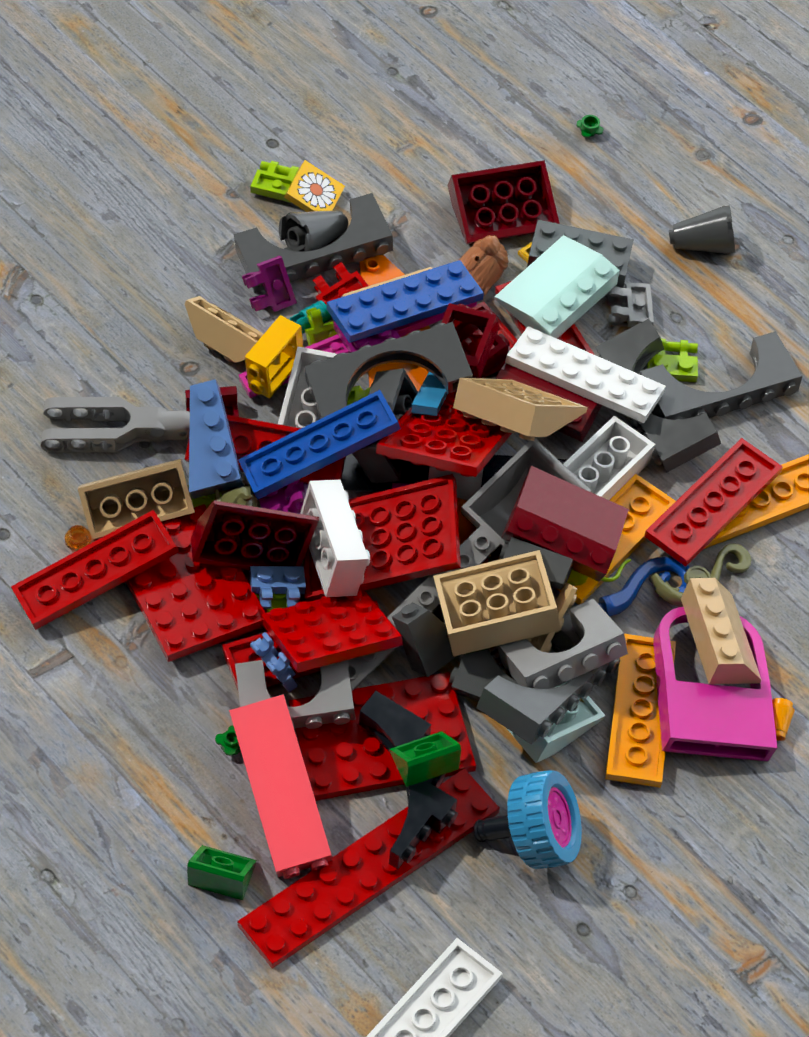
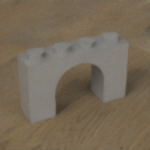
(600, 644)
(330, 705)

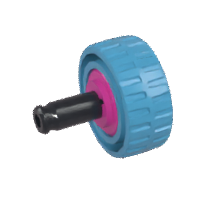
(540, 820)

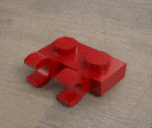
(346, 284)

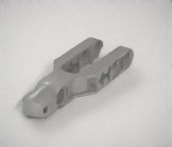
(143, 425)

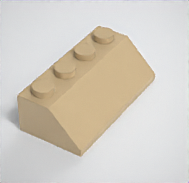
(128, 496)
(718, 633)

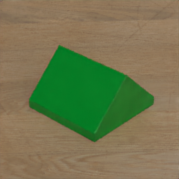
(426, 758)
(220, 872)

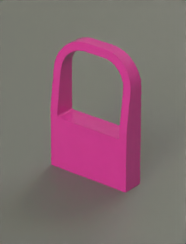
(713, 717)

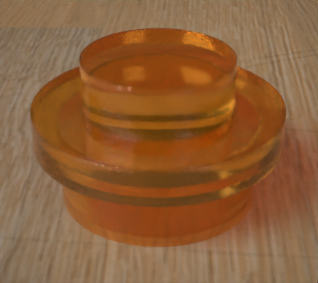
(77, 537)

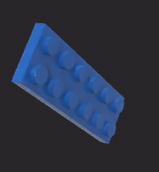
(404, 301)
(319, 444)

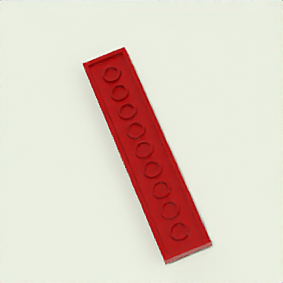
(356, 877)

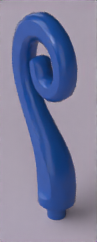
(621, 600)

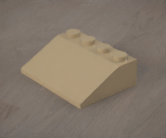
(515, 406)
(497, 603)

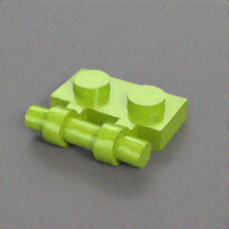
(273, 180)
(680, 366)

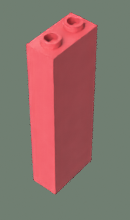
(281, 787)

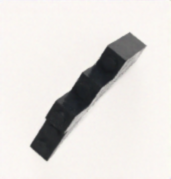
(427, 804)

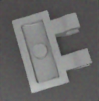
(638, 304)

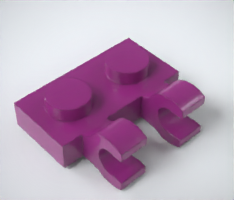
(276, 284)
(279, 500)

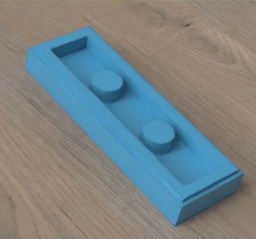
(430, 396)

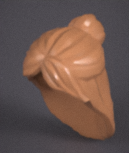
(486, 261)

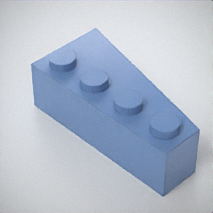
(211, 446)

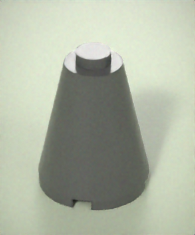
(311, 229)
(705, 232)

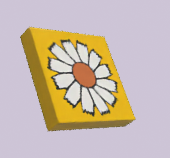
(313, 189)

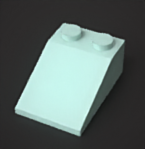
(570, 728)

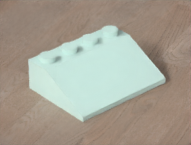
(559, 287)

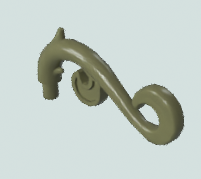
(673, 595)

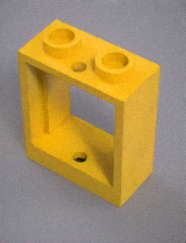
(273, 356)

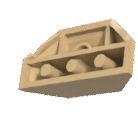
(221, 329)

